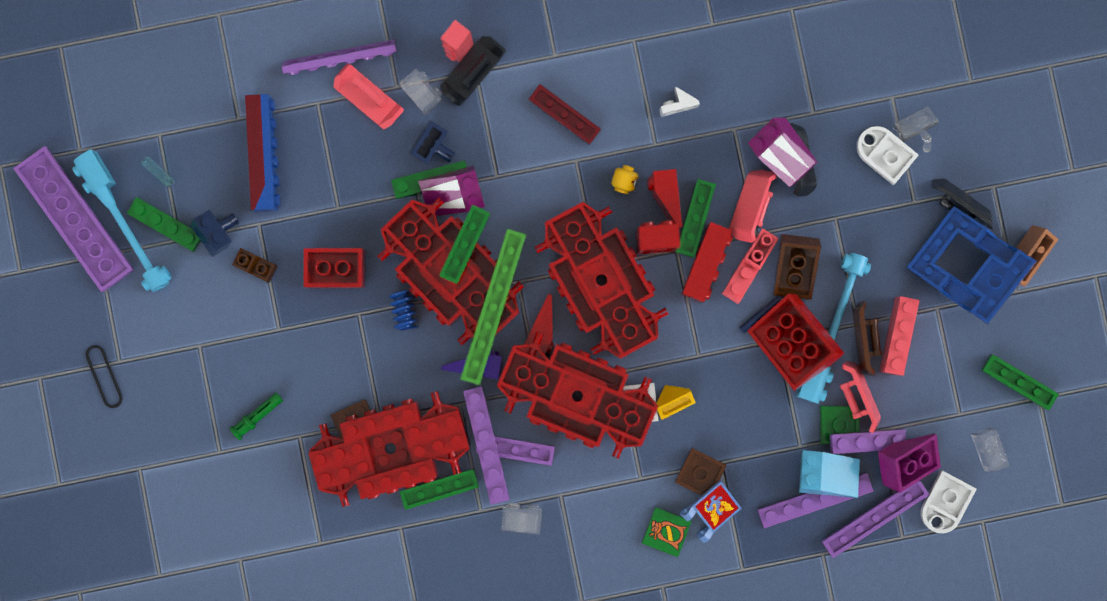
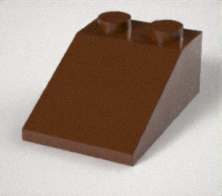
(797, 266)

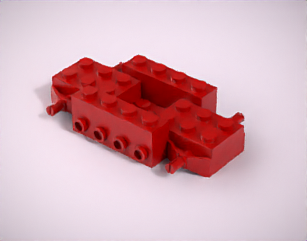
(418, 237)
(615, 305)
(604, 405)
(362, 454)

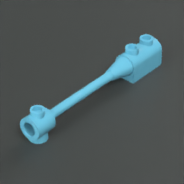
(99, 182)
(855, 266)

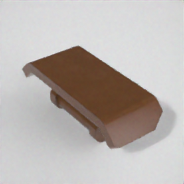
(861, 338)

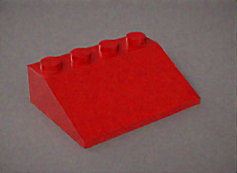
(795, 341)

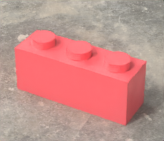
(457, 41)

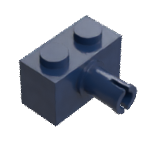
(430, 143)
(213, 232)

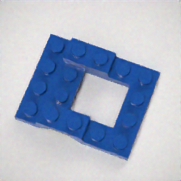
(991, 283)

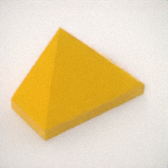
(674, 400)

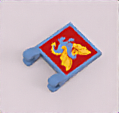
(714, 509)

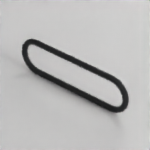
(96, 379)

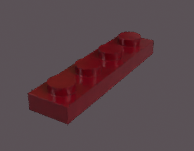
(564, 114)

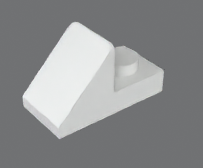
(684, 103)

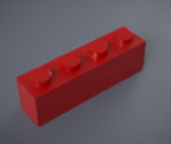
(706, 262)

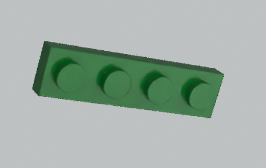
(409, 184)
(696, 217)
(164, 224)
(464, 244)
(1019, 382)
(439, 489)

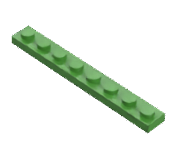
(493, 307)

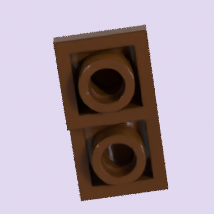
(254, 265)

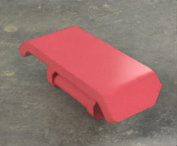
(367, 96)
(752, 205)
(860, 382)

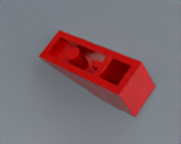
(544, 326)

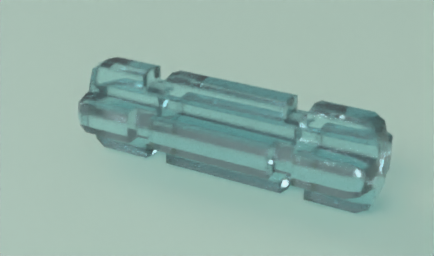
(157, 171)

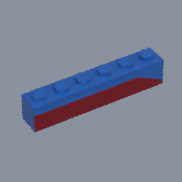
(262, 152)

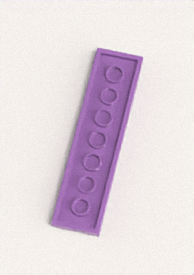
(73, 219)

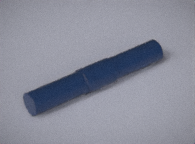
(757, 316)

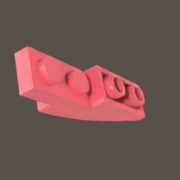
(749, 266)

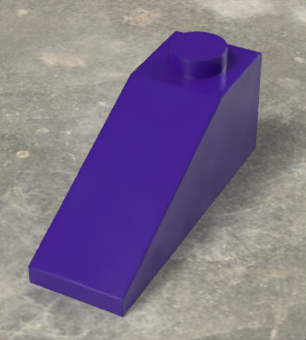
(491, 370)

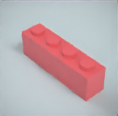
(899, 336)

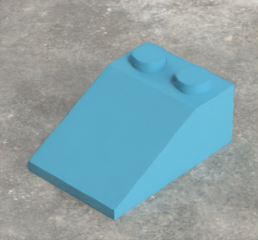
(829, 474)

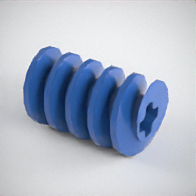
(403, 310)

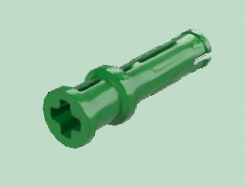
(249, 421)

